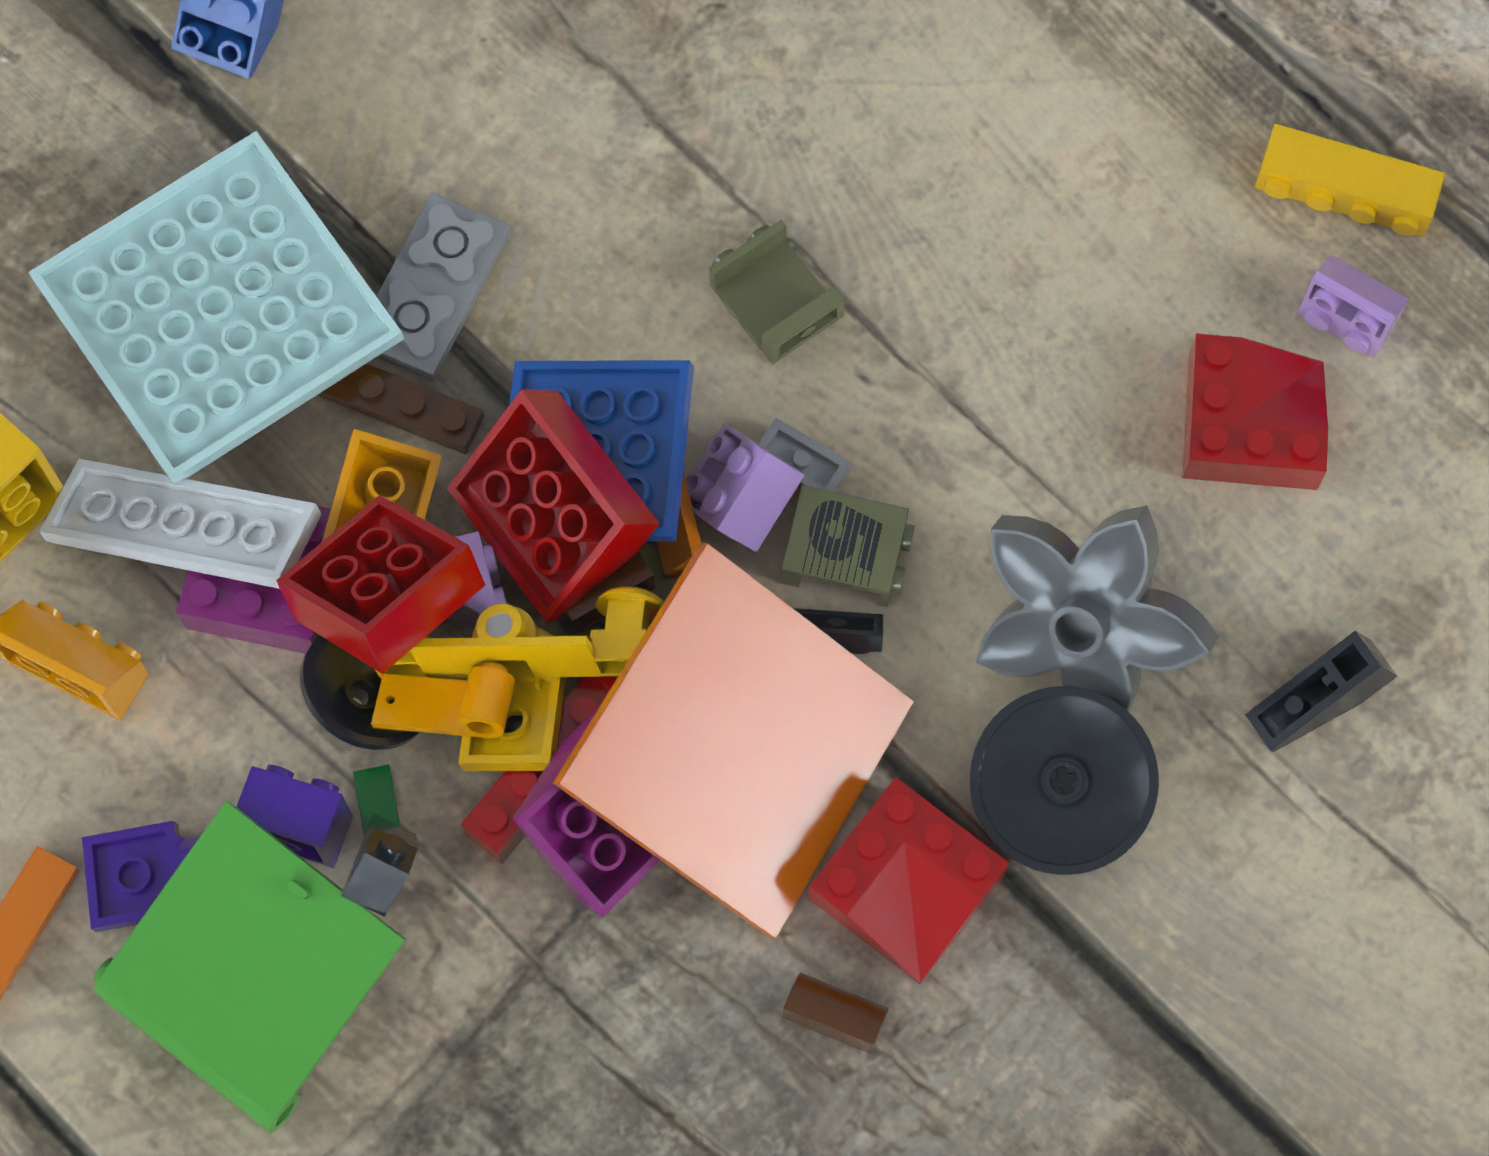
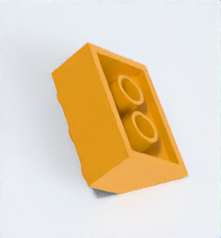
(386, 469)
(71, 657)

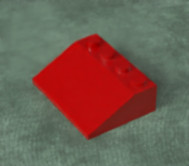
(551, 502)

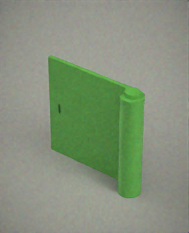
(246, 968)

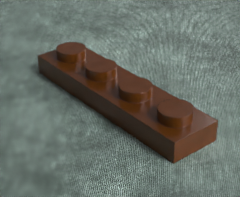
(408, 406)

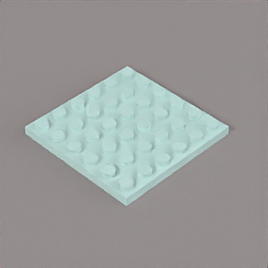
(216, 307)

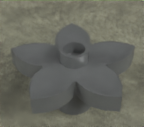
(1089, 607)

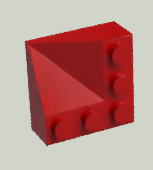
(1254, 415)
(381, 583)
(907, 880)

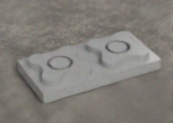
(439, 281)

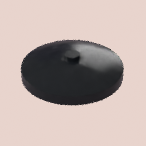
(1064, 780)

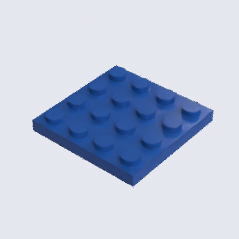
(634, 414)

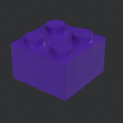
(301, 815)

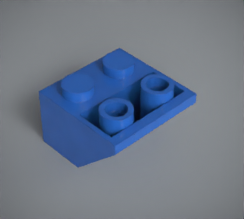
(226, 32)

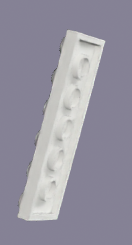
(181, 525)

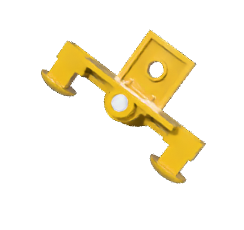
(539, 668)

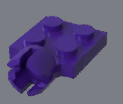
(129, 871)

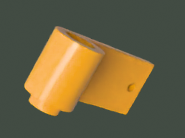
(447, 705)

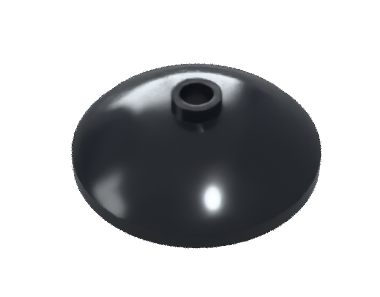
(328, 686)

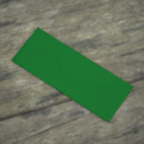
(375, 795)

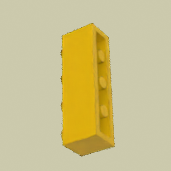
(1349, 181)

